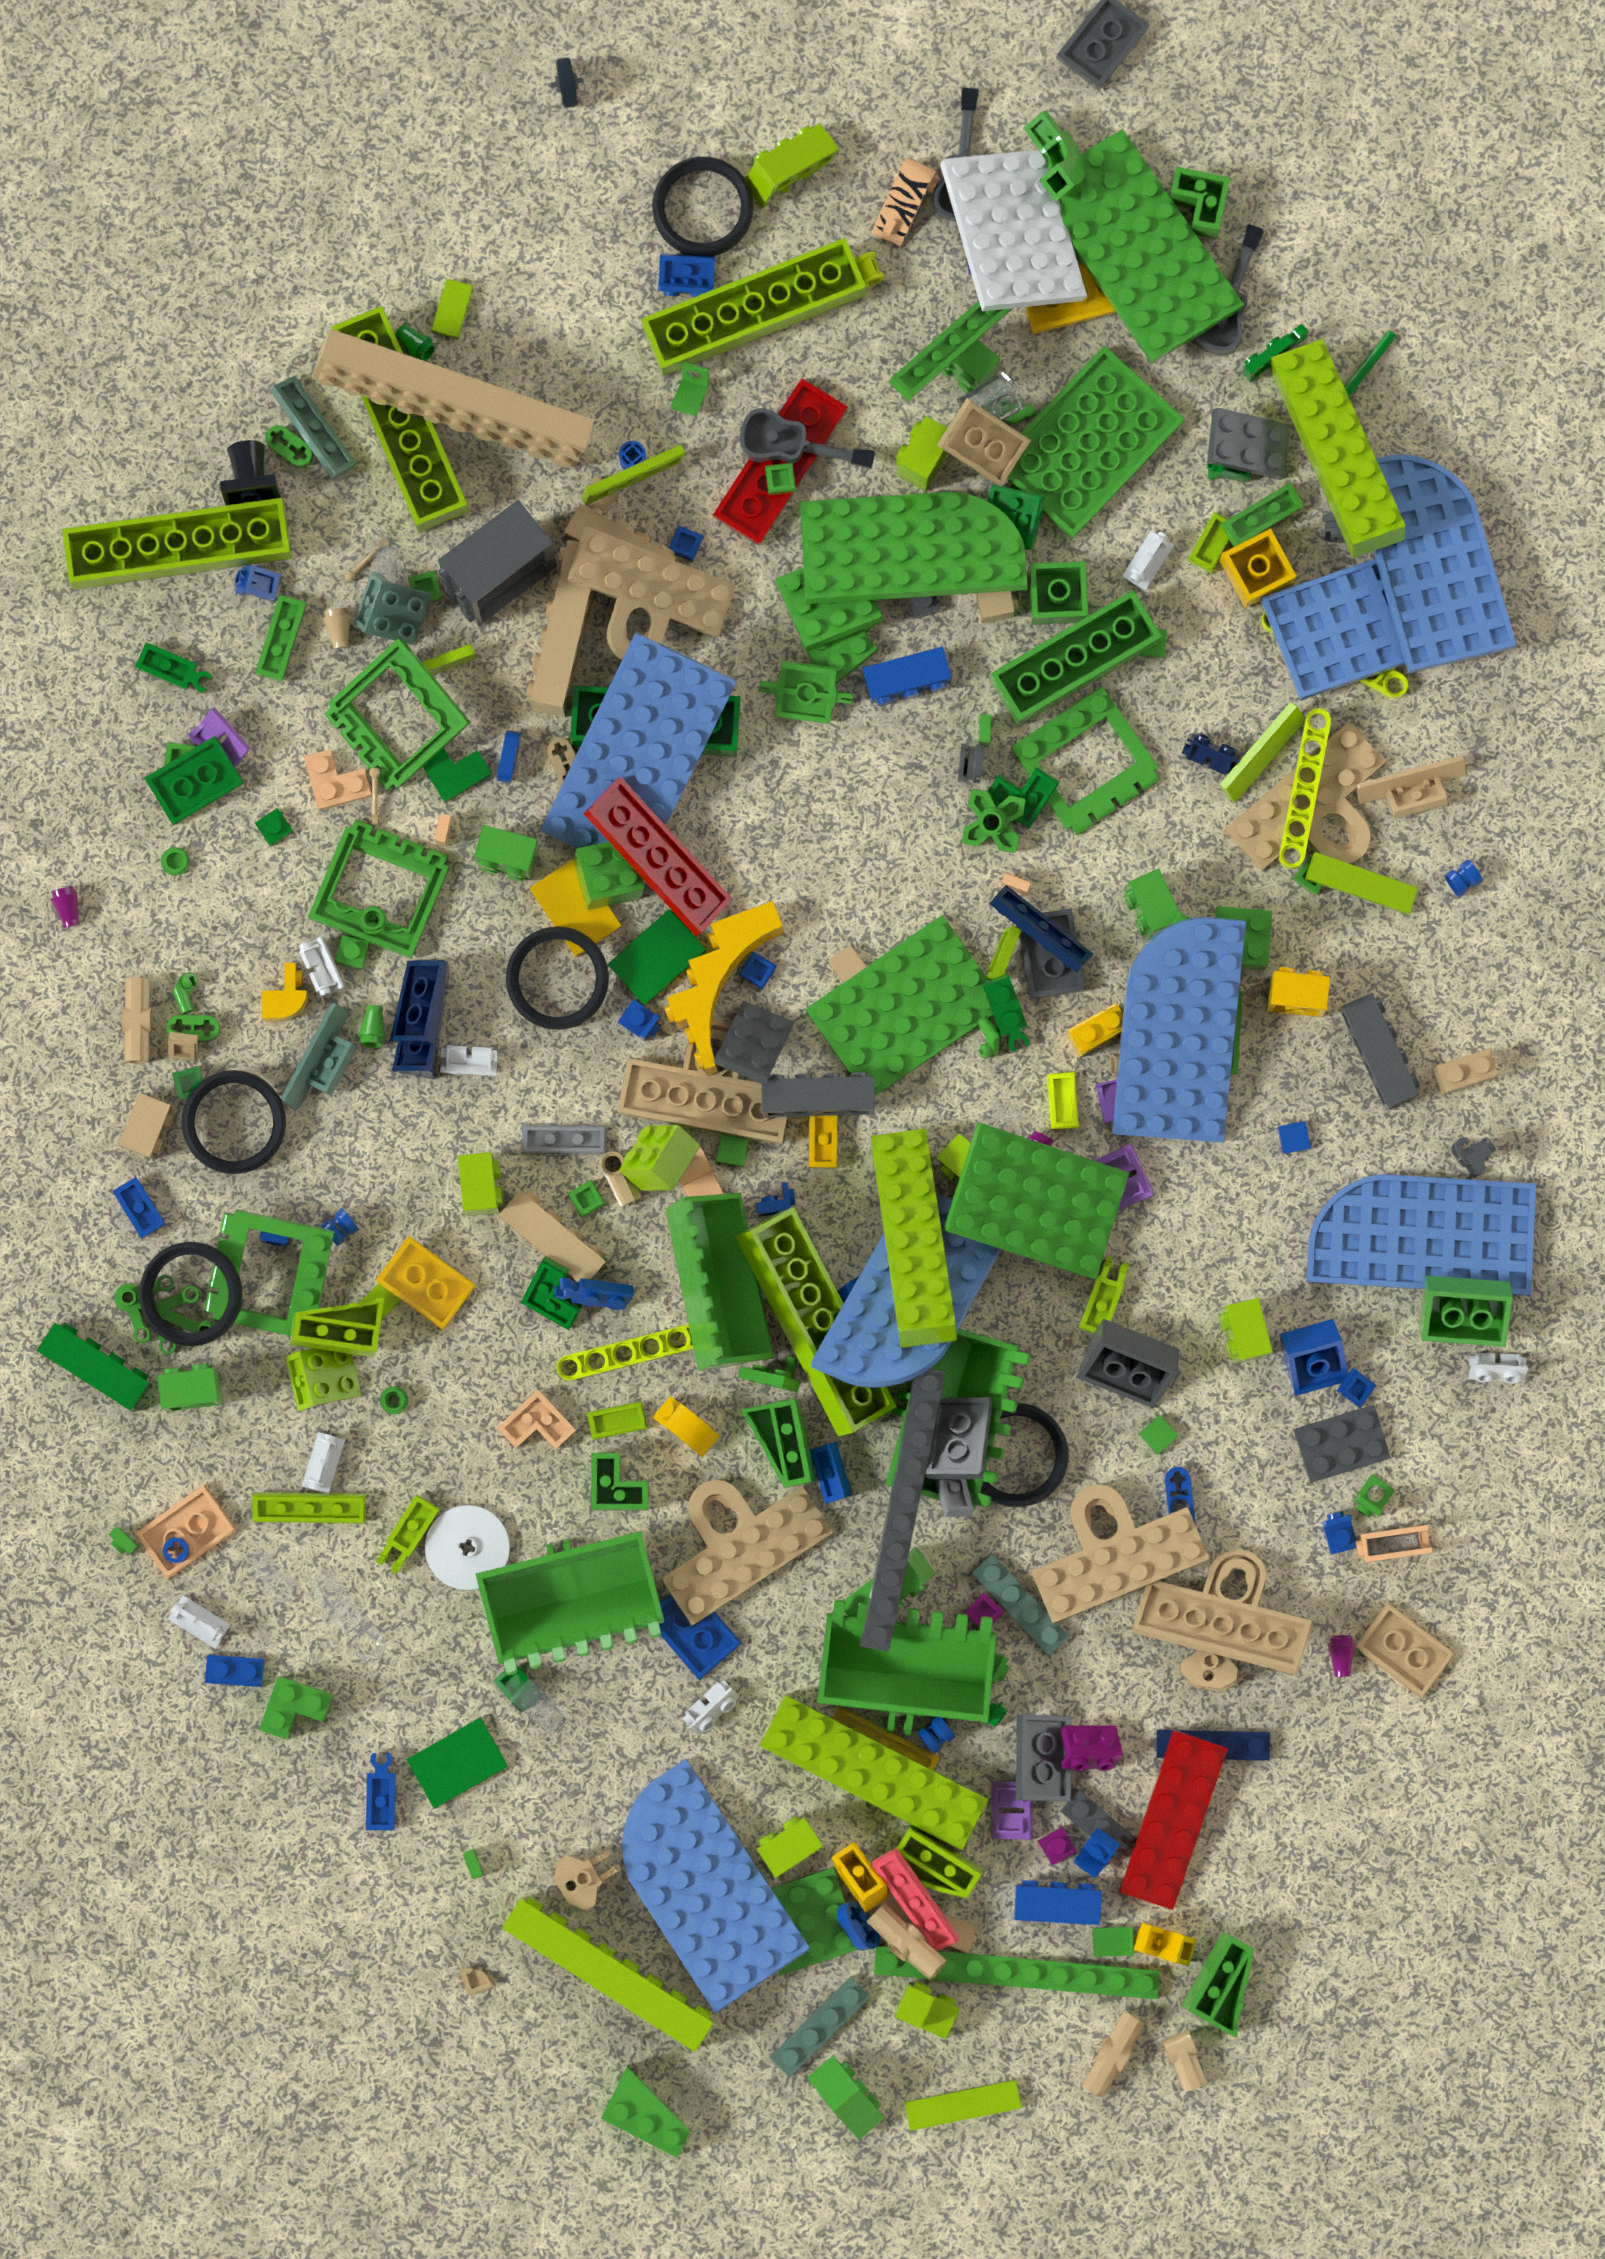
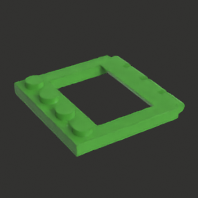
(425, 689)
(1068, 726)
(382, 846)
(309, 1276)

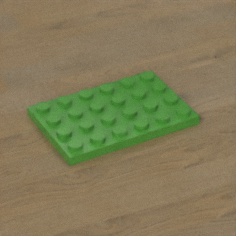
(1092, 441)
(904, 1006)
(1036, 1201)

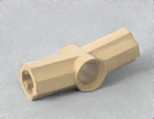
(906, 1941)

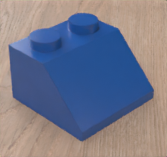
(1314, 1357)

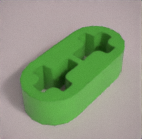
(285, 451)
(195, 1021)

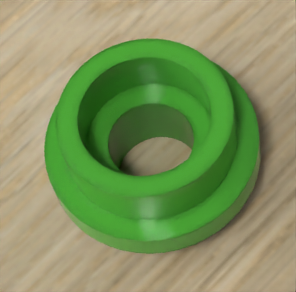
(373, 912)
(387, 1393)

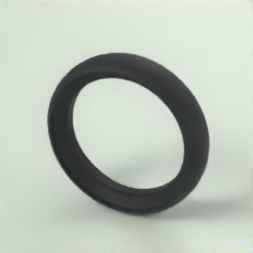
(702, 164)
(519, 955)
(254, 1082)
(146, 1293)
(1057, 1473)

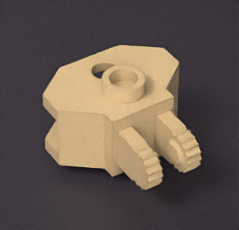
(1203, 1663)
(585, 1877)

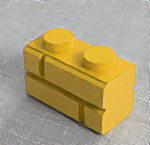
(1096, 1030)
(860, 1877)

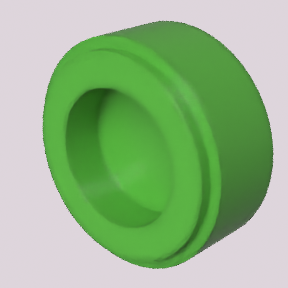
(175, 861)

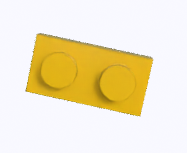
(823, 1142)

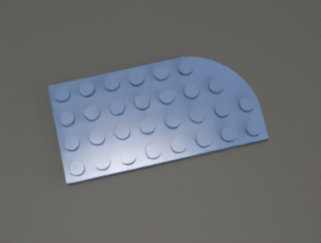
(1442, 573)
(1334, 629)
(645, 732)
(1180, 1032)
(1416, 1226)
(864, 1337)
(705, 1889)

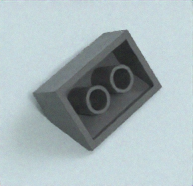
(1129, 1363)

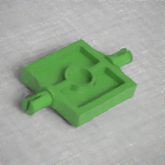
(844, 653)
(805, 692)

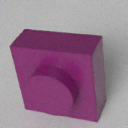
(984, 1608)
(1056, 1845)

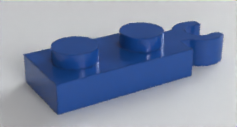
(595, 1293)
(380, 1796)

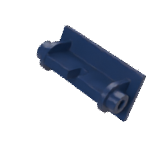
(1202, 747)

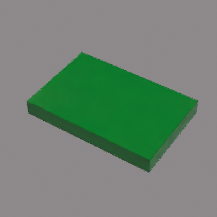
(194, 780)
(656, 957)
(457, 1762)

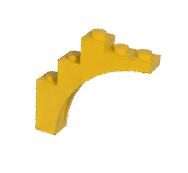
(735, 940)

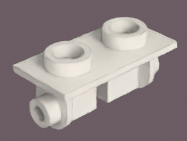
(1148, 559)
(325, 975)
(481, 1062)
(1510, 1369)
(323, 1462)
(198, 1621)
(702, 1717)

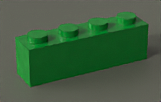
(95, 1367)

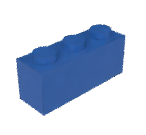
(907, 676)
(1057, 1903)

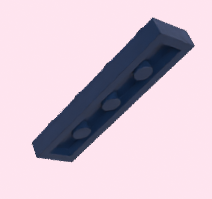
(1041, 928)
(1239, 1744)

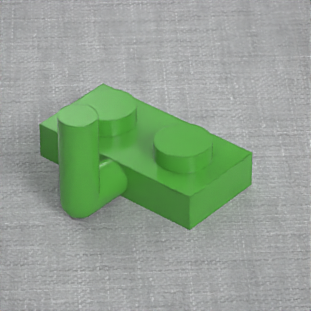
(780, 1379)

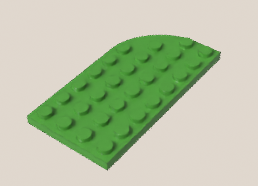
(1143, 251)
(908, 548)

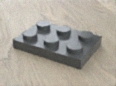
(1102, 42)
(1248, 443)
(1045, 972)
(754, 1042)
(960, 1438)
(1341, 1443)
(1040, 1758)

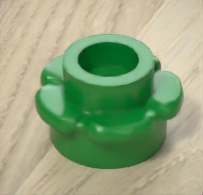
(996, 1714)

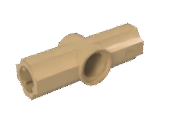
(136, 1020)
(1113, 2054)

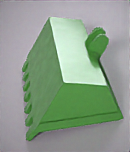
(717, 1281)
(974, 1369)
(570, 1600)
(923, 1674)

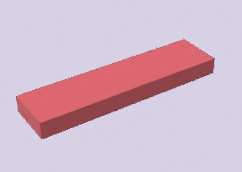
(915, 1900)

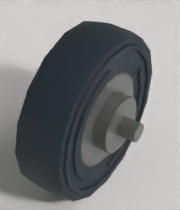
(566, 82)

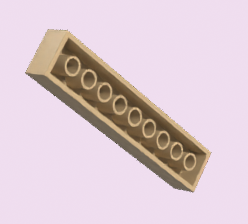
(452, 399)

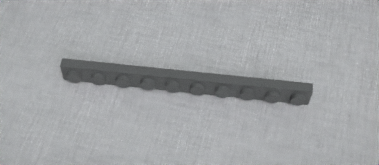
(902, 1510)

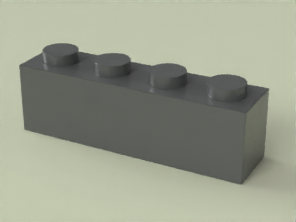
(1379, 1051)
(818, 1096)

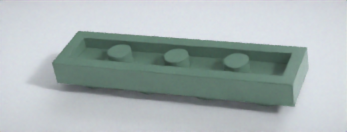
(313, 427)
(1020, 1604)
(819, 2027)

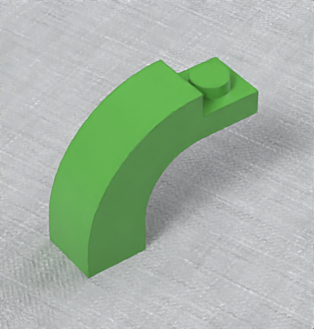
(1060, 154)

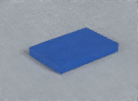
(697, 1645)

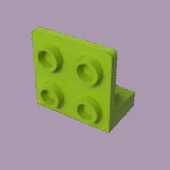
(322, 1377)

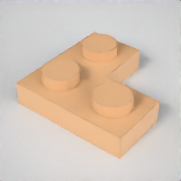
(332, 788)
(535, 1415)

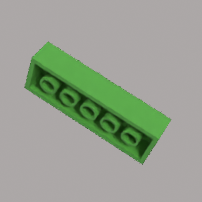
(1075, 658)

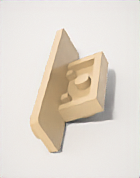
(1413, 789)

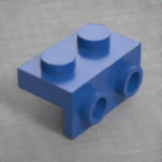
(686, 274)

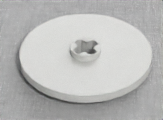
(457, 1527)

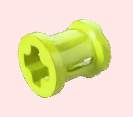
(869, 268)

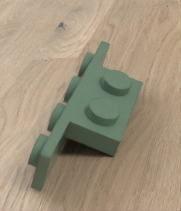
(323, 1060)

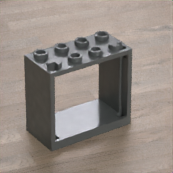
(497, 563)

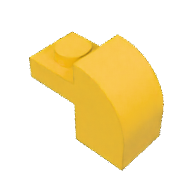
(286, 1003)
(686, 1426)
(1165, 1944)

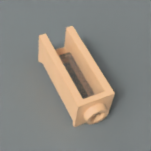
(1394, 1544)

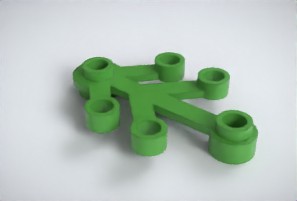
(163, 1309)

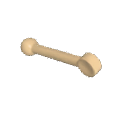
(350, 575)
(374, 773)

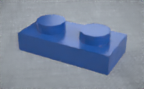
(139, 1208)
(830, 1472)
(234, 1670)

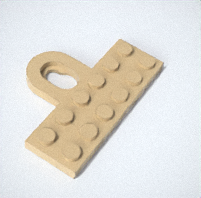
(651, 583)
(1346, 764)
(696, 1100)
(747, 1553)
(1117, 1564)
(1224, 1625)

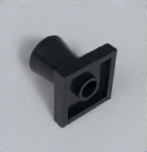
(249, 479)

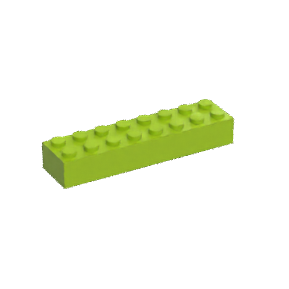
(754, 306)
(409, 440)
(1338, 448)
(177, 543)
(913, 1238)
(806, 1309)
(874, 1772)
(609, 1974)

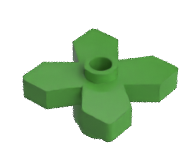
(985, 807)

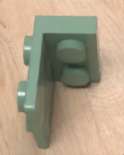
(391, 609)

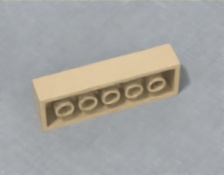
(560, 640)

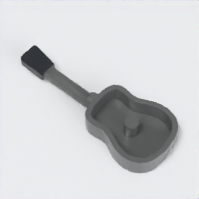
(968, 106)
(1227, 334)
(770, 437)

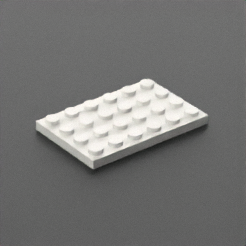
(1012, 231)

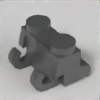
(1473, 1157)

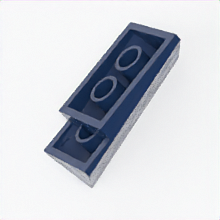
(420, 1017)

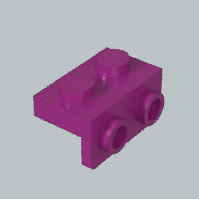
(1091, 1747)

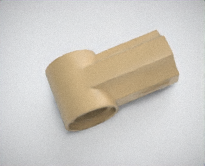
(622, 1187)
(1182, 2054)

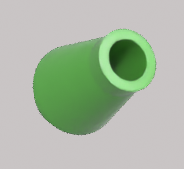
(372, 1028)

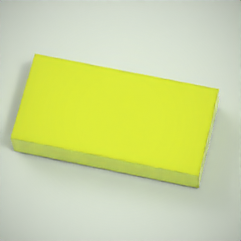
(1062, 1101)

